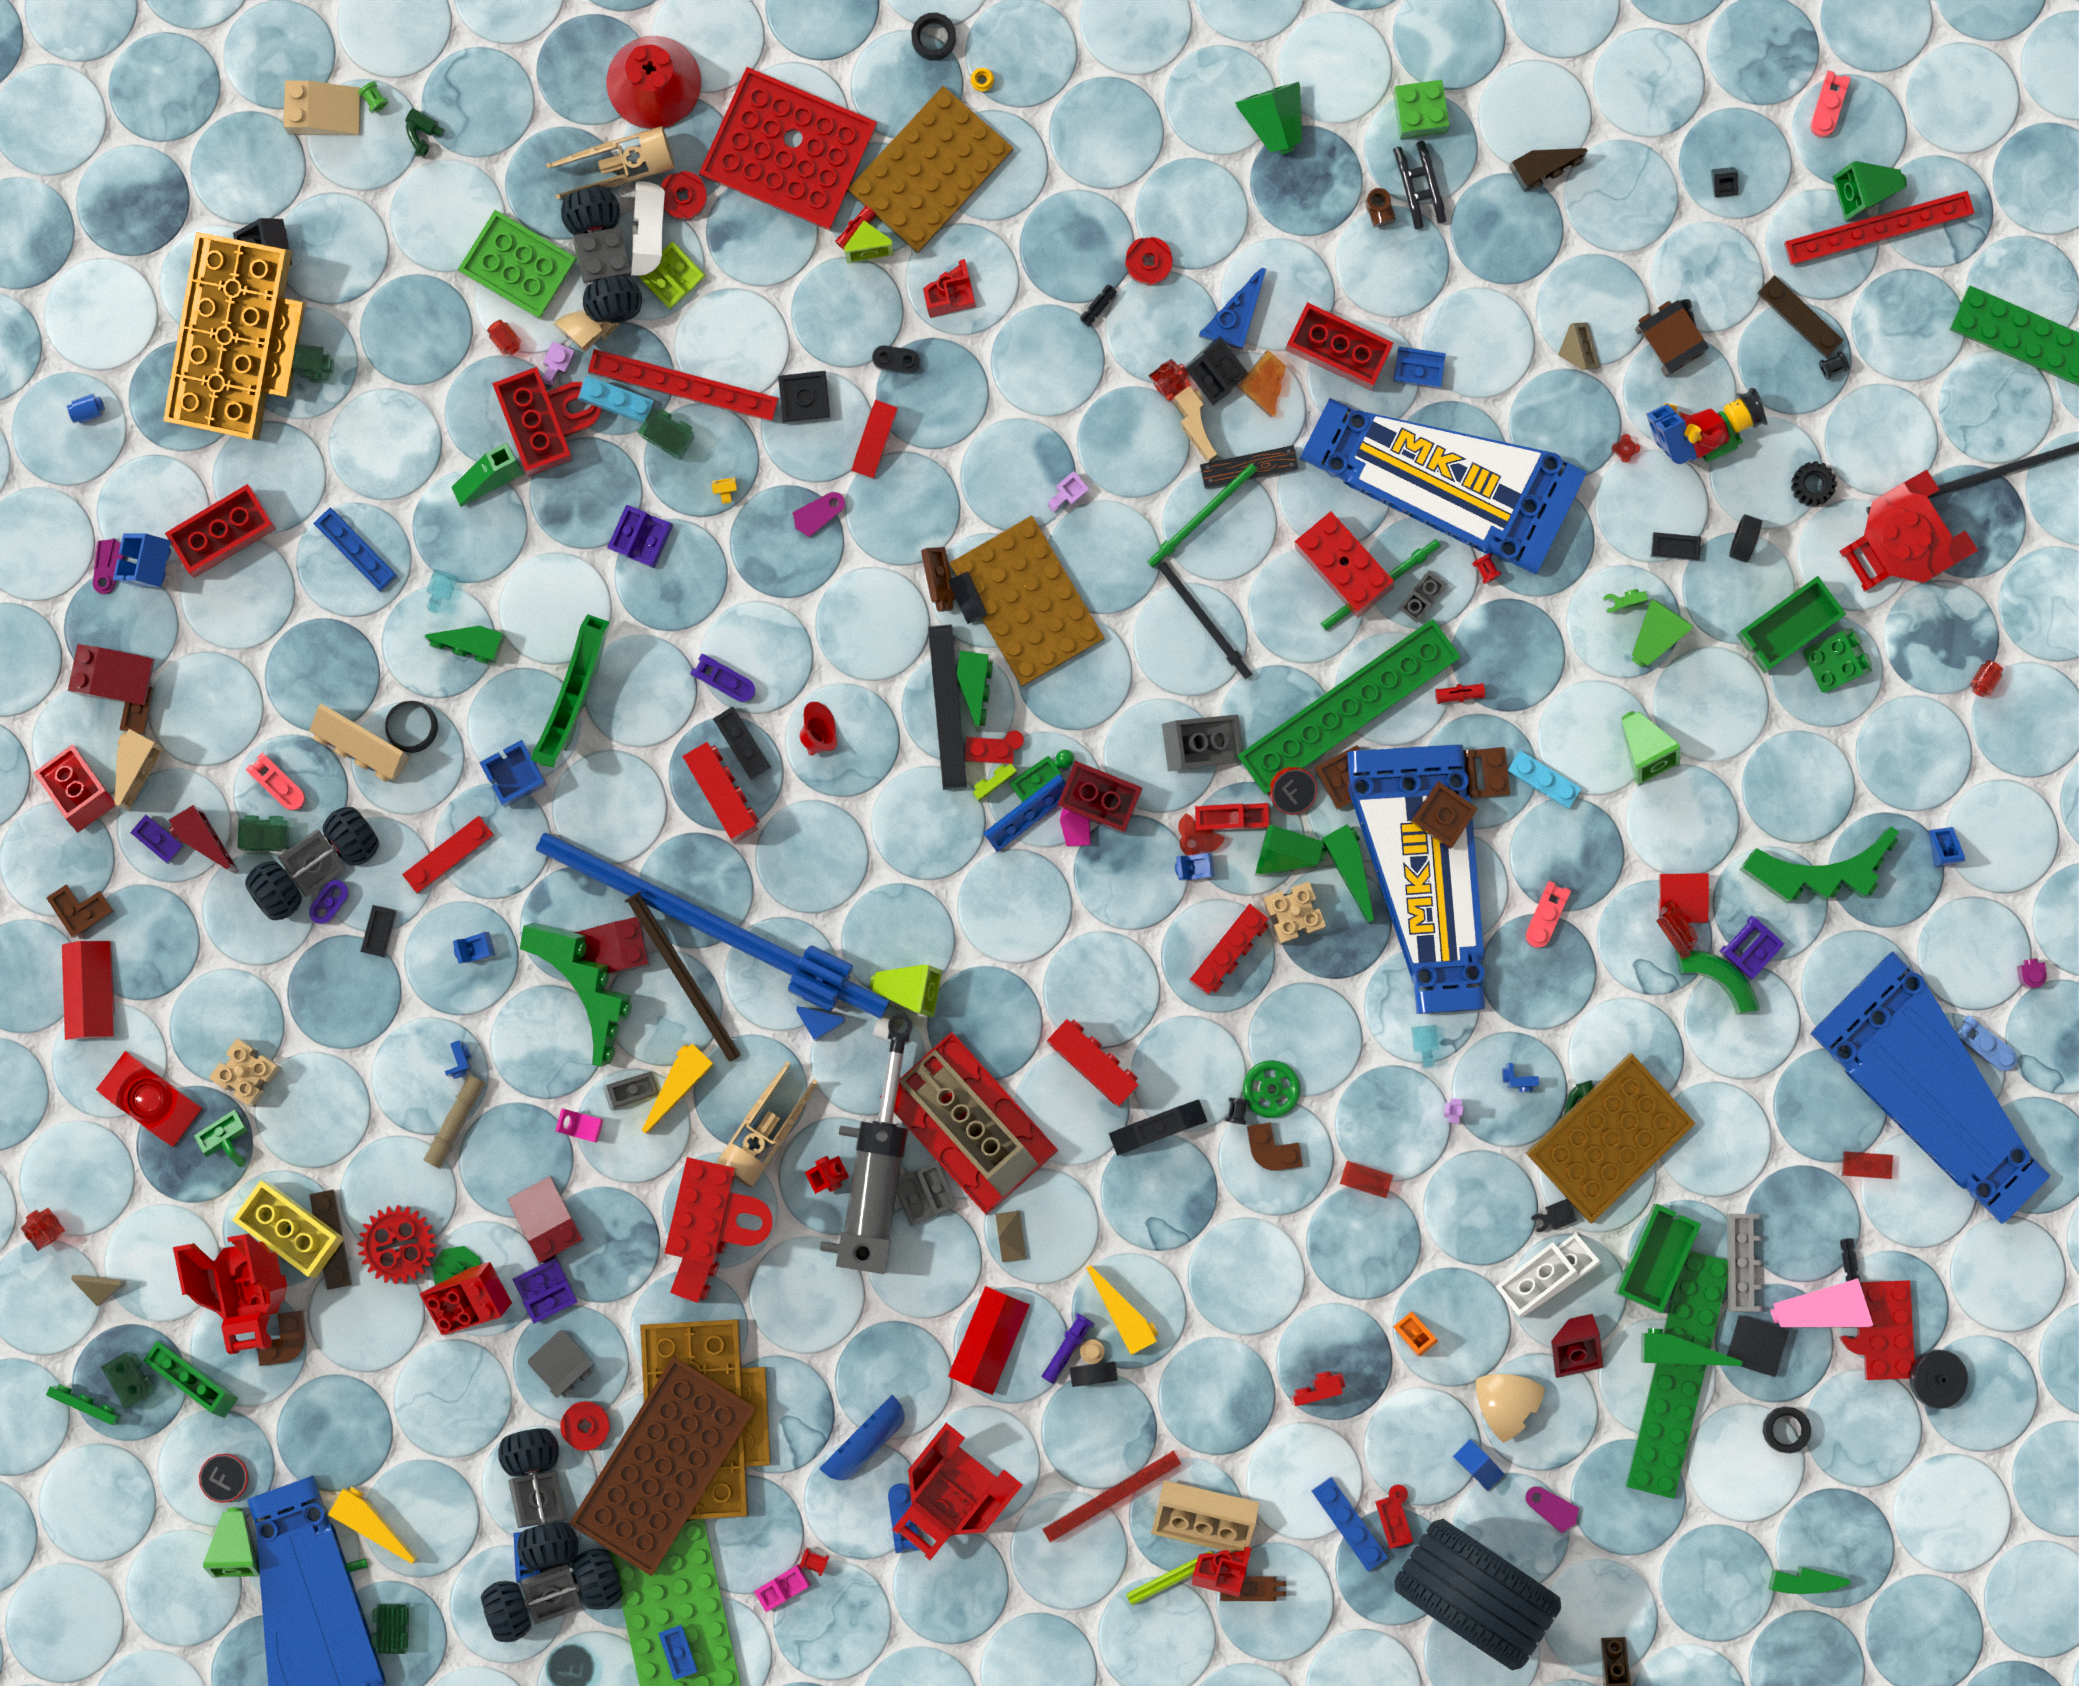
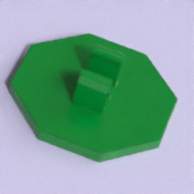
(452, 1262)

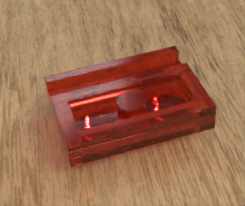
(1677, 929)

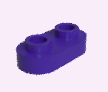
(329, 902)

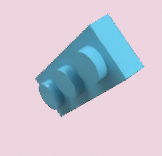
(615, 399)
(1544, 779)

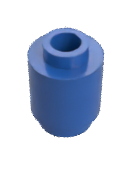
(85, 408)

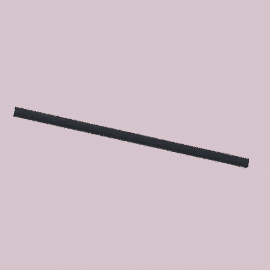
(2004, 469)

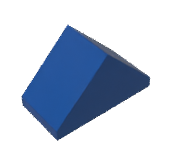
(1945, 847)
(819, 1022)
(1478, 1465)

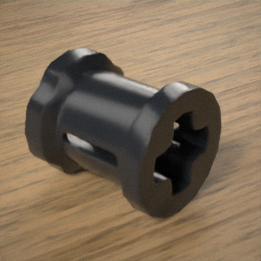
(1834, 365)
(1237, 1111)

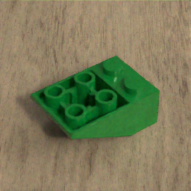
(972, 677)

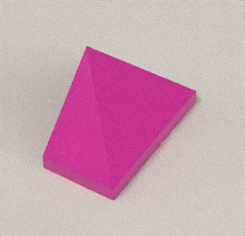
(1075, 829)

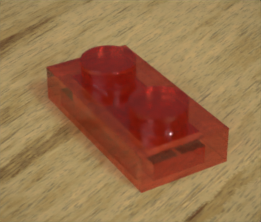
(1867, 1165)
(1366, 1179)

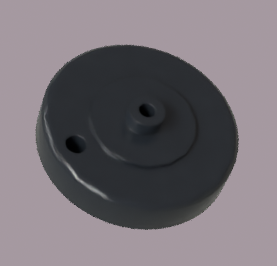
(1938, 1378)

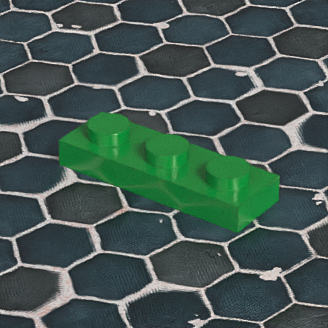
(84, 1403)

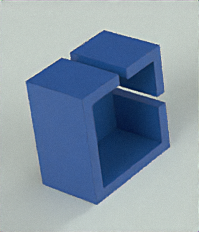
(151, 559)
(515, 775)

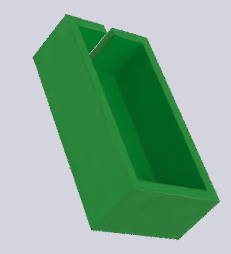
(1791, 624)
(1657, 1258)

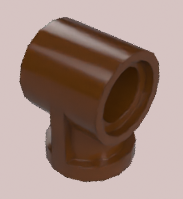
(1380, 215)

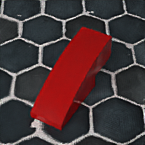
(874, 439)
(1232, 817)

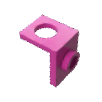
(580, 1125)

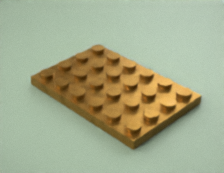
(930, 169)
(1028, 601)
(1610, 1138)

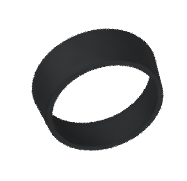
(430, 738)

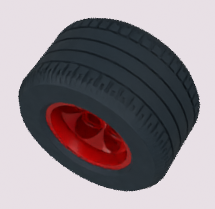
(1477, 1594)

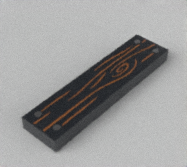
(1266, 462)

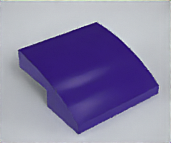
(640, 536)
(545, 1290)

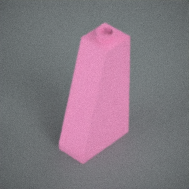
(1828, 1307)

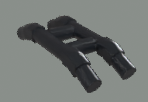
(1412, 196)

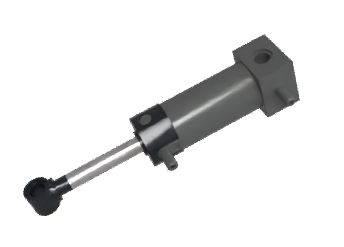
(875, 1172)

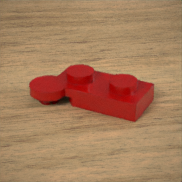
(993, 750)
(1393, 1517)

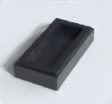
(1675, 546)
(967, 597)
(378, 931)

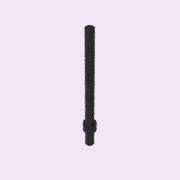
(1233, 657)

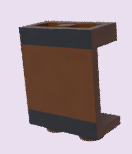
(1672, 336)

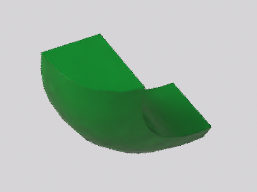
(1724, 974)

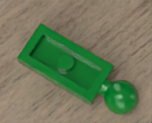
(1040, 774)

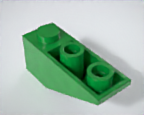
(487, 474)
(475, 641)

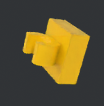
(724, 487)

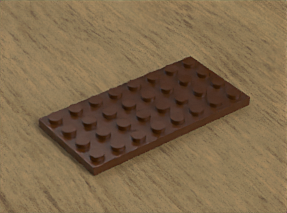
(662, 1466)

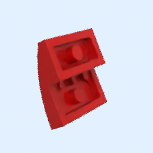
(1688, 893)

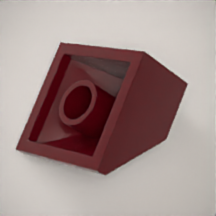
(1577, 1347)

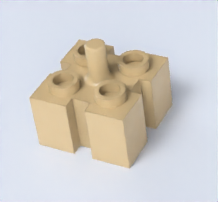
(1294, 913)
(244, 1072)

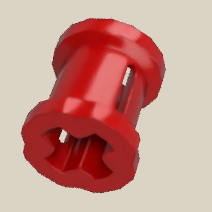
(1493, 573)
(814, 1561)

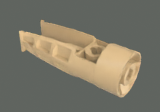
(653, 151)
(744, 1159)

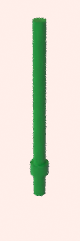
(1167, 547)
(1417, 557)

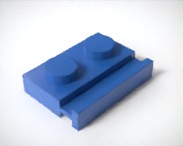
(1419, 367)

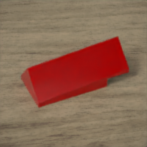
(88, 990)
(988, 1340)

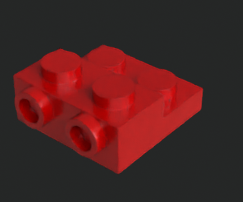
(1324, 1386)

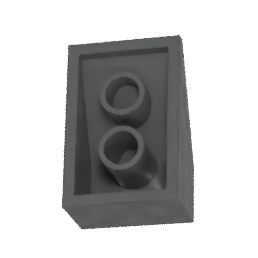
(1202, 742)

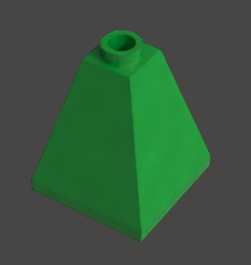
(1865, 186)

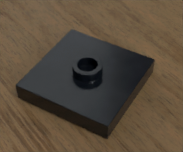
(804, 397)

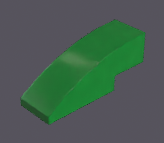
(1805, 1582)

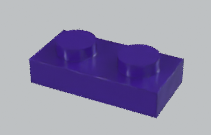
(157, 839)

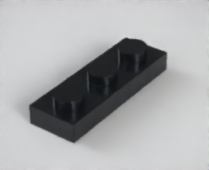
(742, 743)

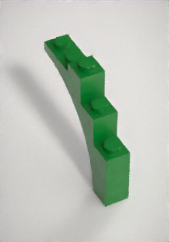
(573, 693)
(1787, 878)
(588, 978)

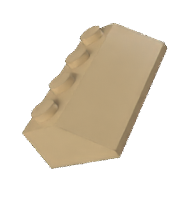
(358, 743)
(1204, 1517)

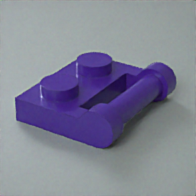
(1758, 953)

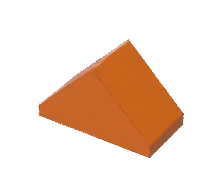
(1415, 1334)

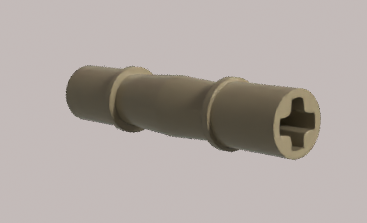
(454, 1121)

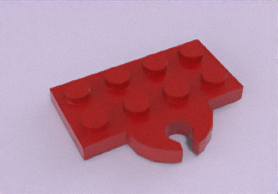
(1889, 1342)

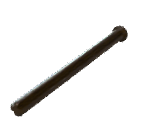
(683, 976)

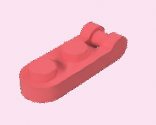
(1829, 105)
(277, 783)
(1546, 915)

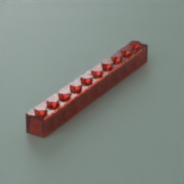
(1111, 1496)

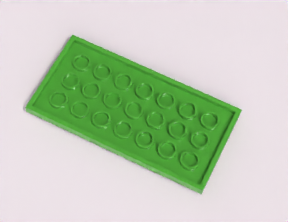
(679, 1593)

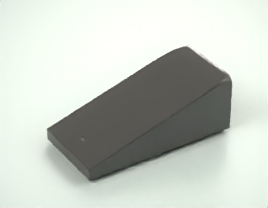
(630, 1090)

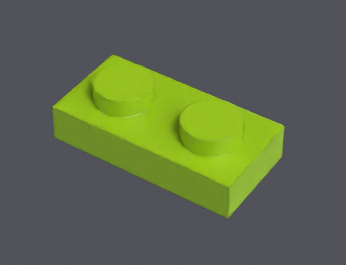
(1002, 774)

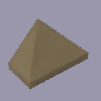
(1579, 347)
(1010, 1236)
(97, 1288)

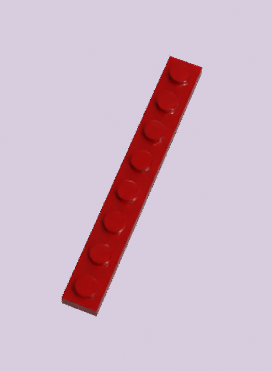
(1879, 228)
(683, 385)

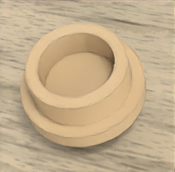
(1092, 1351)

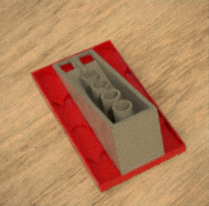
(970, 1124)

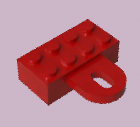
(541, 418)
(709, 1211)

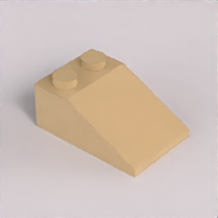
(321, 108)
(134, 763)

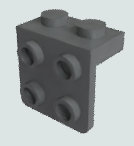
(561, 1364)

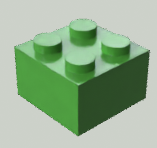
(1421, 109)

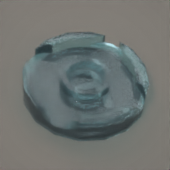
(570, 1666)

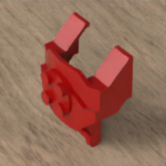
(1907, 536)
(238, 1285)
(952, 1493)

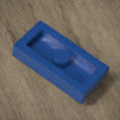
(678, 1652)

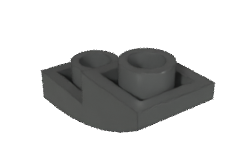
(1423, 596)

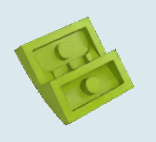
(673, 276)

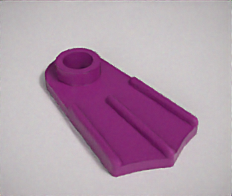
(817, 513)
(105, 564)
(1553, 1508)

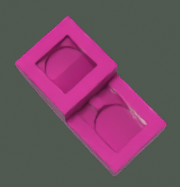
(782, 1588)

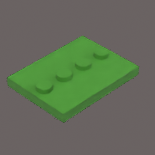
(517, 264)

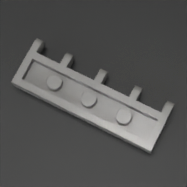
(1741, 1262)

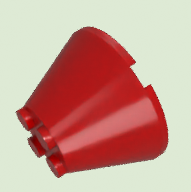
(653, 82)

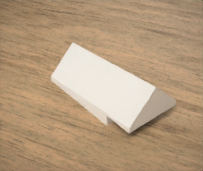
(1547, 1274)

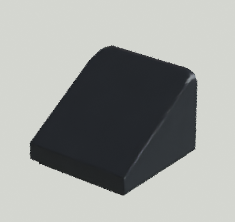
(1725, 181)

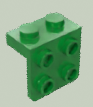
(1838, 660)

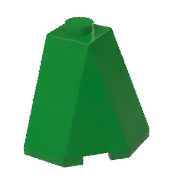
(1275, 116)
(1288, 852)

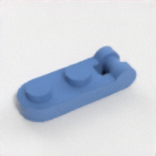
(1987, 1045)

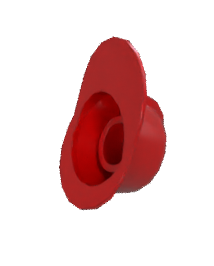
(818, 729)

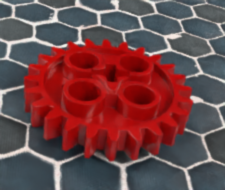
(402, 1265)

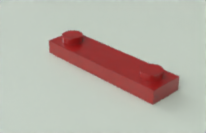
(448, 854)

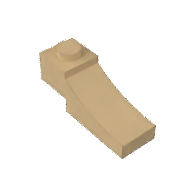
(1190, 405)

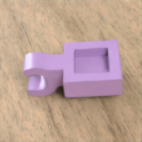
(557, 360)
(1069, 490)
(1453, 1110)

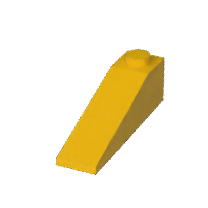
(684, 1074)
(1129, 1322)
(362, 1517)

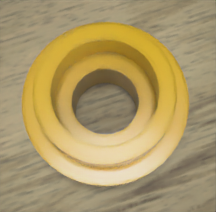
(982, 72)

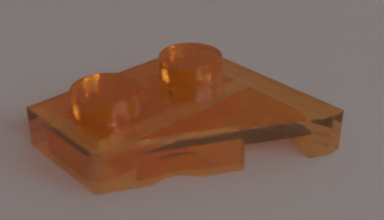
(1264, 382)

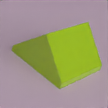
(867, 244)

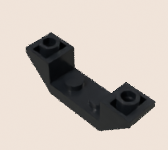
(1157, 1127)

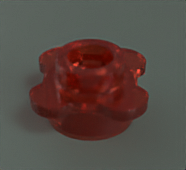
(1625, 455)

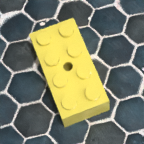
(267, 1218)

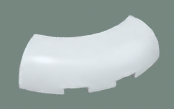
(648, 232)

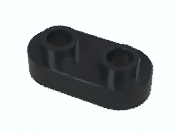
(895, 360)

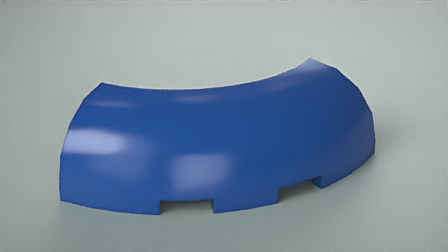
(865, 1441)

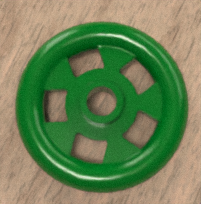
(1281, 1070)

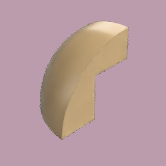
(583, 329)
(1507, 1402)

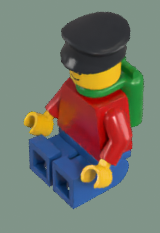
(1706, 432)

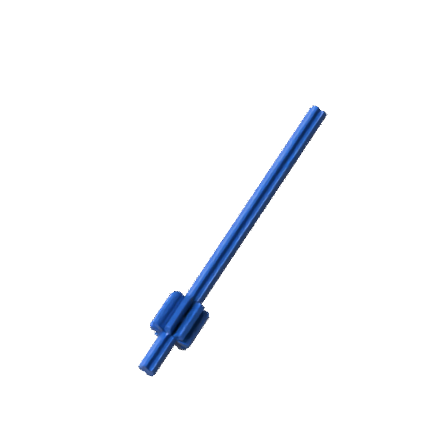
(815, 976)

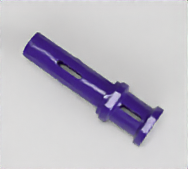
(1074, 1337)

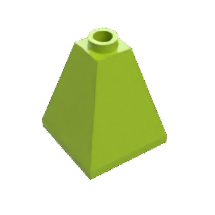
(910, 986)

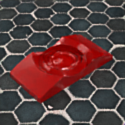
(149, 1099)

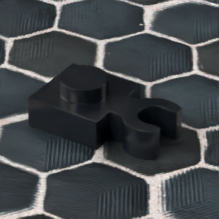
(1557, 1215)

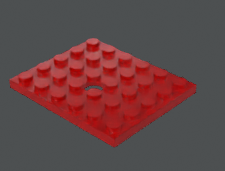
(801, 179)

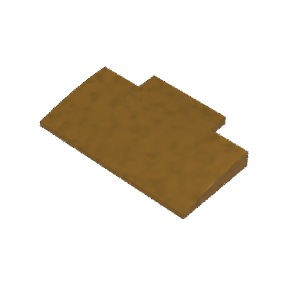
(233, 337)
(715, 1352)

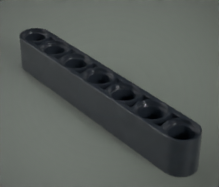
(947, 707)

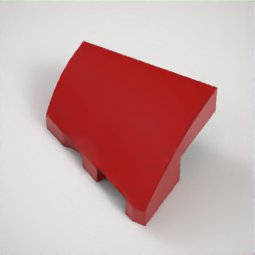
(950, 292)
(1222, 1571)

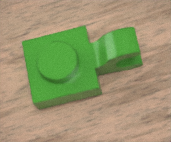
(1631, 599)

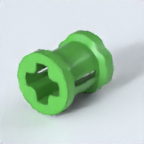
(373, 97)

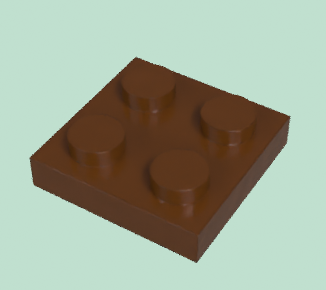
(1444, 815)

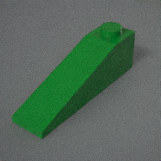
(1347, 858)
(1673, 1350)
(191, 1380)

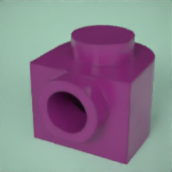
(2032, 973)

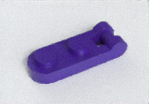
(724, 679)

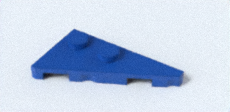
(1235, 318)

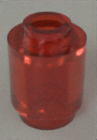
(504, 337)
(1986, 678)

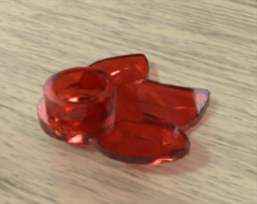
(1205, 840)

